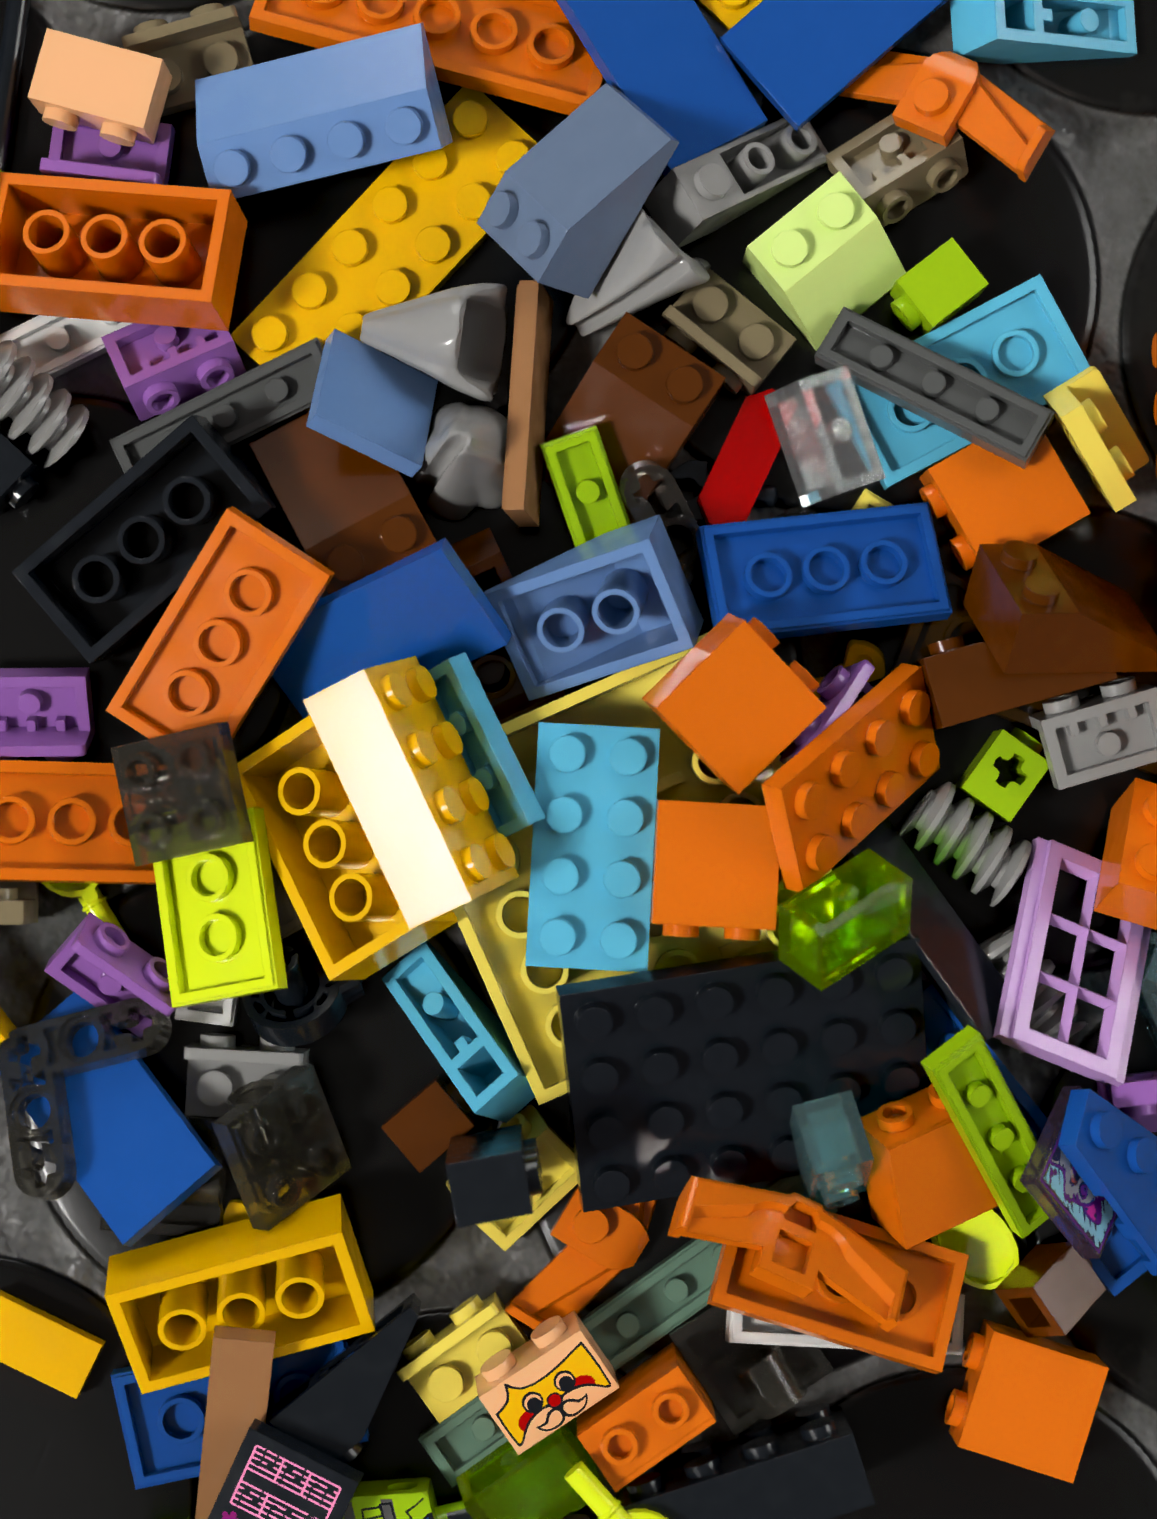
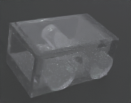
(824, 436)

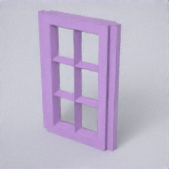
(1025, 961)

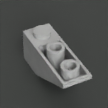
(733, 180)

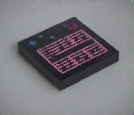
(284, 1480)

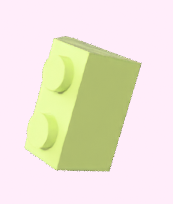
(825, 259)

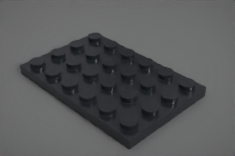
(708, 1057)

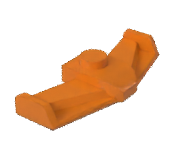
(950, 94)
(792, 1244)
(594, 1254)

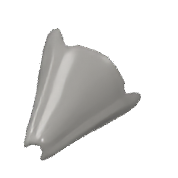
(638, 276)
(447, 335)
(463, 460)

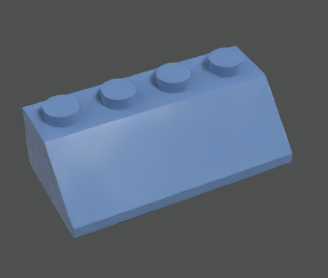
(320, 113)

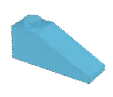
(1042, 30)
(460, 1033)

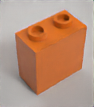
(1000, 502)
(736, 700)
(714, 869)
(921, 1170)
(1026, 1400)
(645, 1418)

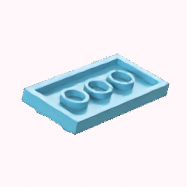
(1010, 340)
(593, 847)

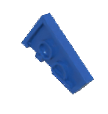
(1116, 1162)

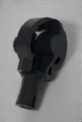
(307, 1007)

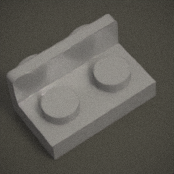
(1098, 733)
(221, 1067)

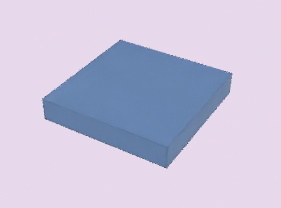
(372, 403)

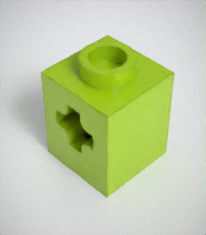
(936, 288)
(980, 777)

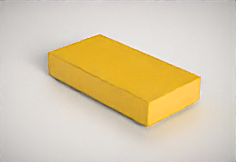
(46, 1346)

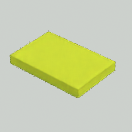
(221, 921)

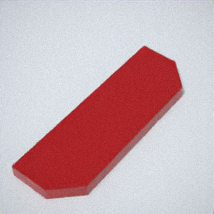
(741, 464)

